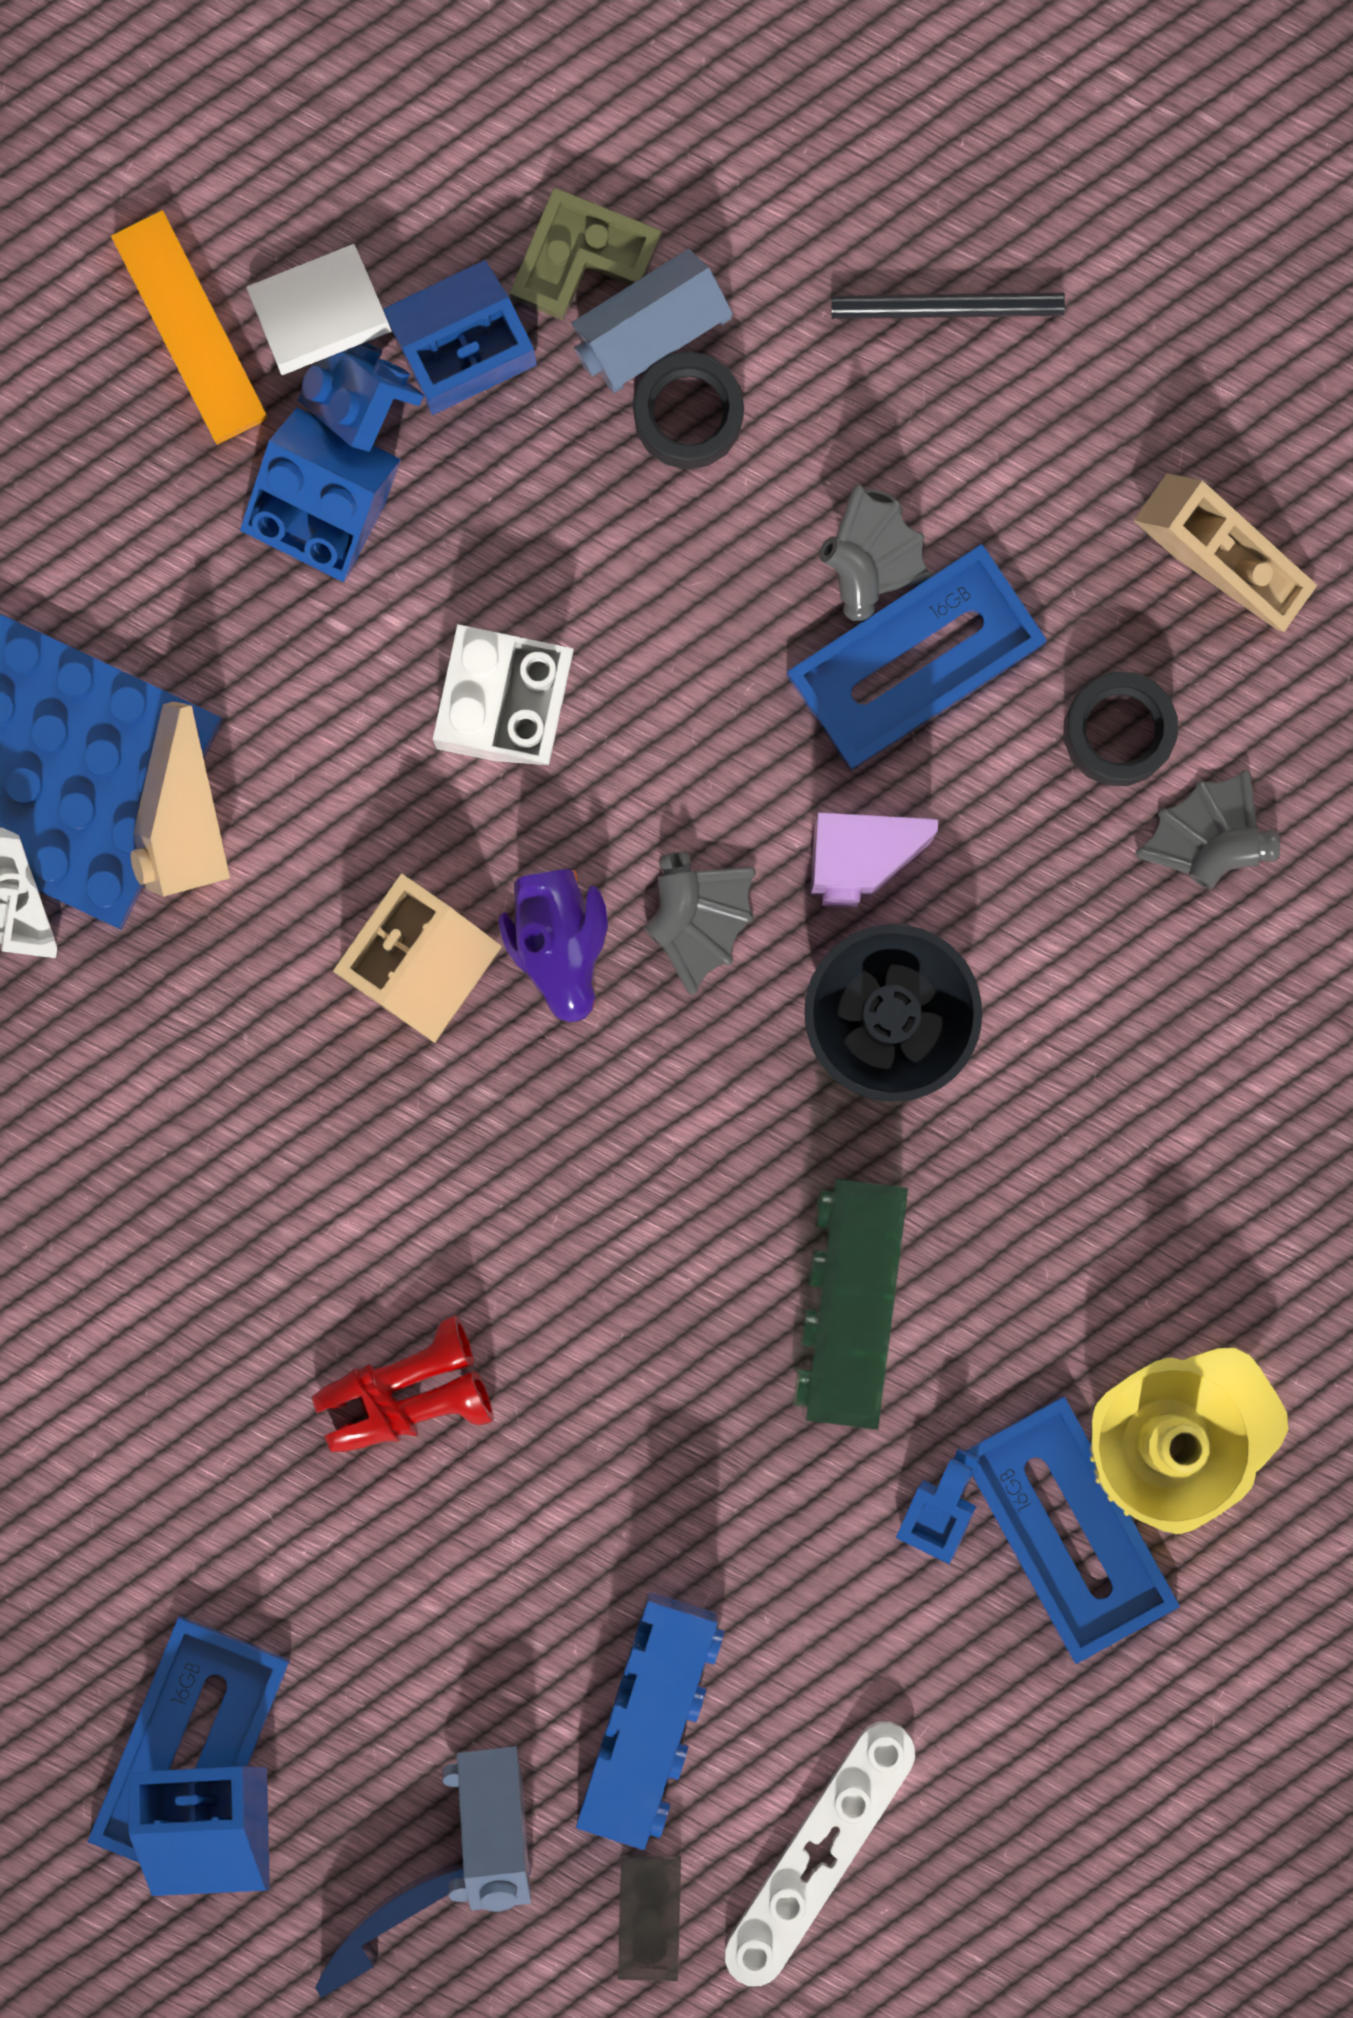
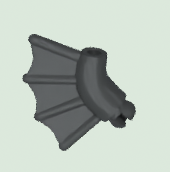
(873, 554)
(1212, 833)
(699, 916)

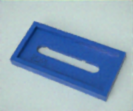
(962, 587)
(1137, 1585)
(187, 1662)

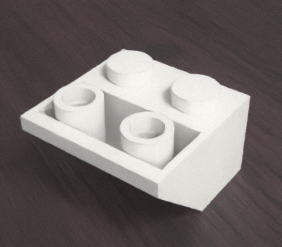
(502, 697)

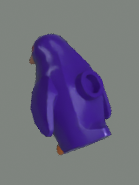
(557, 939)

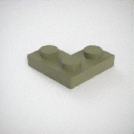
(578, 237)

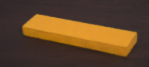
(189, 327)

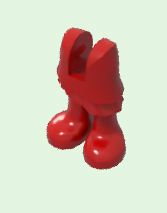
(391, 1418)

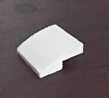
(318, 309)

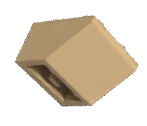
(417, 958)

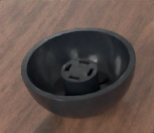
(915, 978)

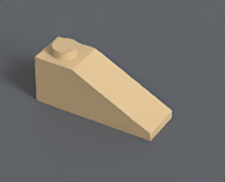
(1224, 549)
(176, 816)

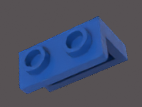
(355, 393)

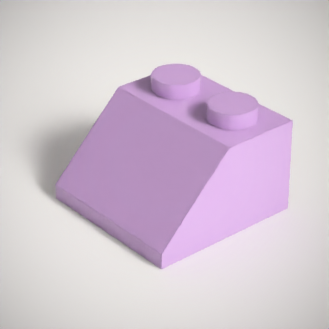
(862, 854)

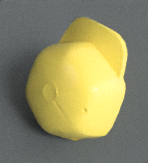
(1186, 1437)

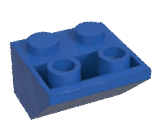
(460, 337)
(318, 495)
(201, 1829)

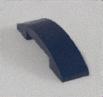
(355, 1952)

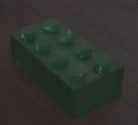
(853, 1303)

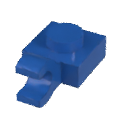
(938, 1514)

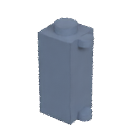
(650, 320)
(491, 1829)

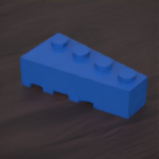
(648, 1720)

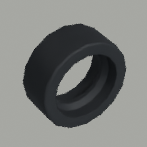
(681, 366)
(1152, 697)

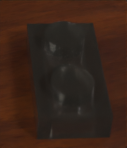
(649, 1917)

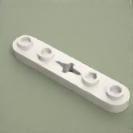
(785, 1902)

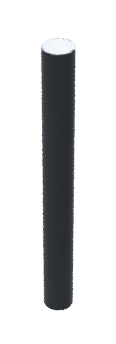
(947, 305)

